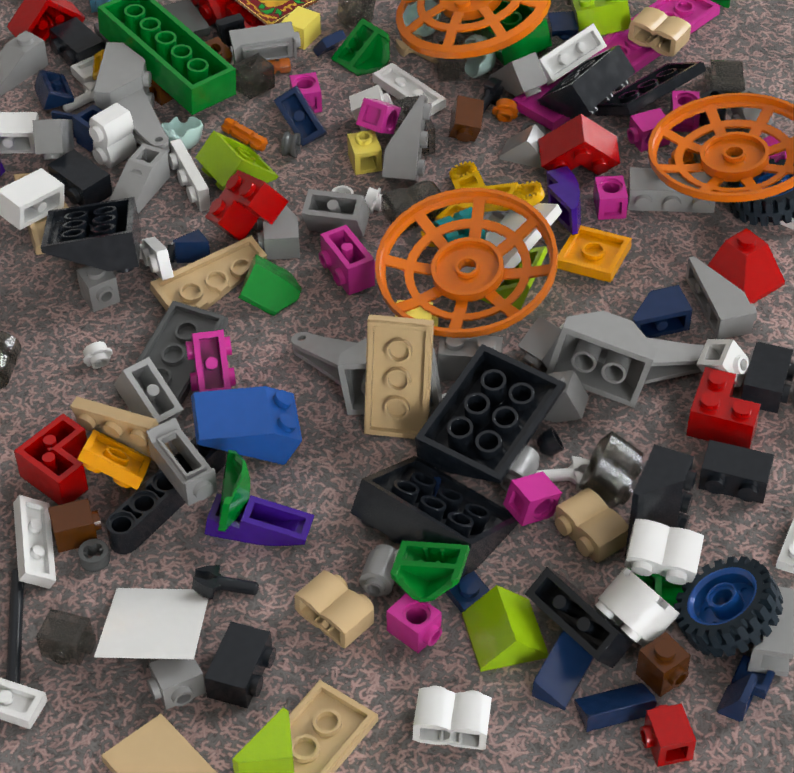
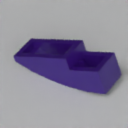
(565, 191)
(262, 524)

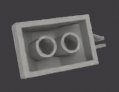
(126, 81)
(616, 356)
(346, 365)

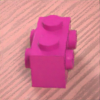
(347, 260)
(210, 361)

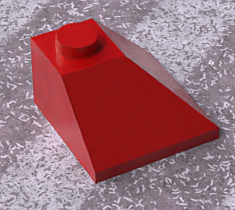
(748, 265)

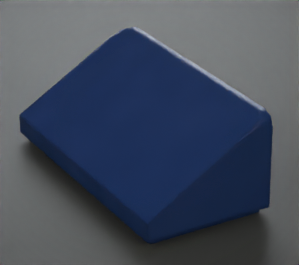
(52, 90)
(300, 115)
(561, 672)
(615, 706)

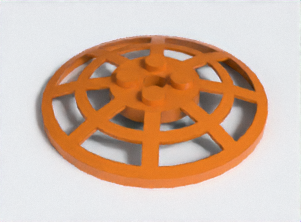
(464, 11)
(715, 154)
(469, 252)

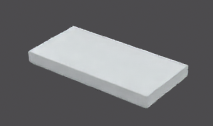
(514, 221)

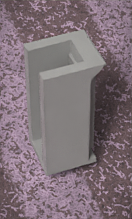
(270, 41)
(193, 485)
(778, 647)

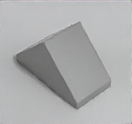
(524, 148)

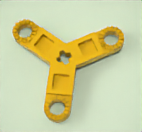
(474, 180)

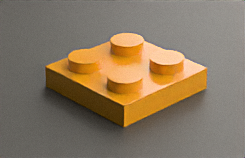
(594, 253)
(114, 459)

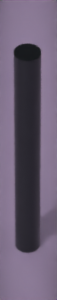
(15, 628)

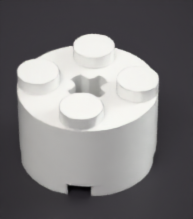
(638, 606)

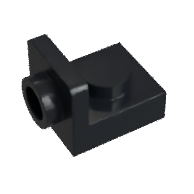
(226, 24)

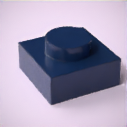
(467, 591)

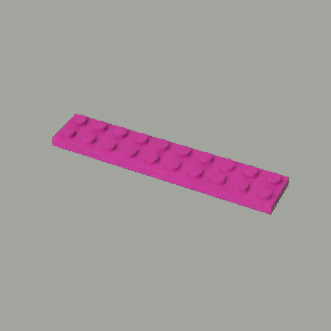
(693, 11)

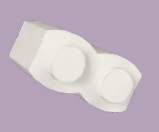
(112, 135)
(663, 551)
(451, 718)

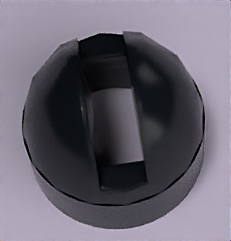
(549, 442)

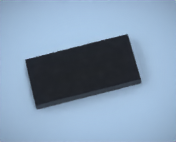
(650, 88)

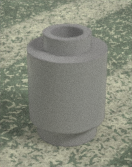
(525, 465)
(376, 572)

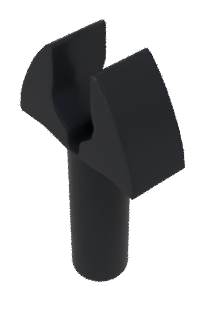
(492, 92)
(209, 580)

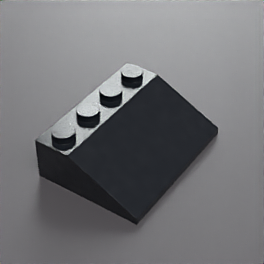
(95, 235)
(487, 416)
(403, 508)

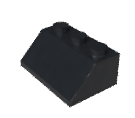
(590, 84)
(664, 489)

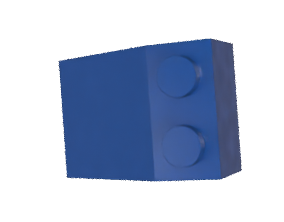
(249, 421)

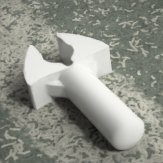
(82, 99)
(571, 474)

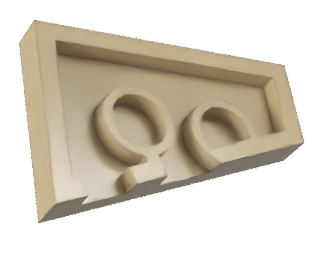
(115, 423)

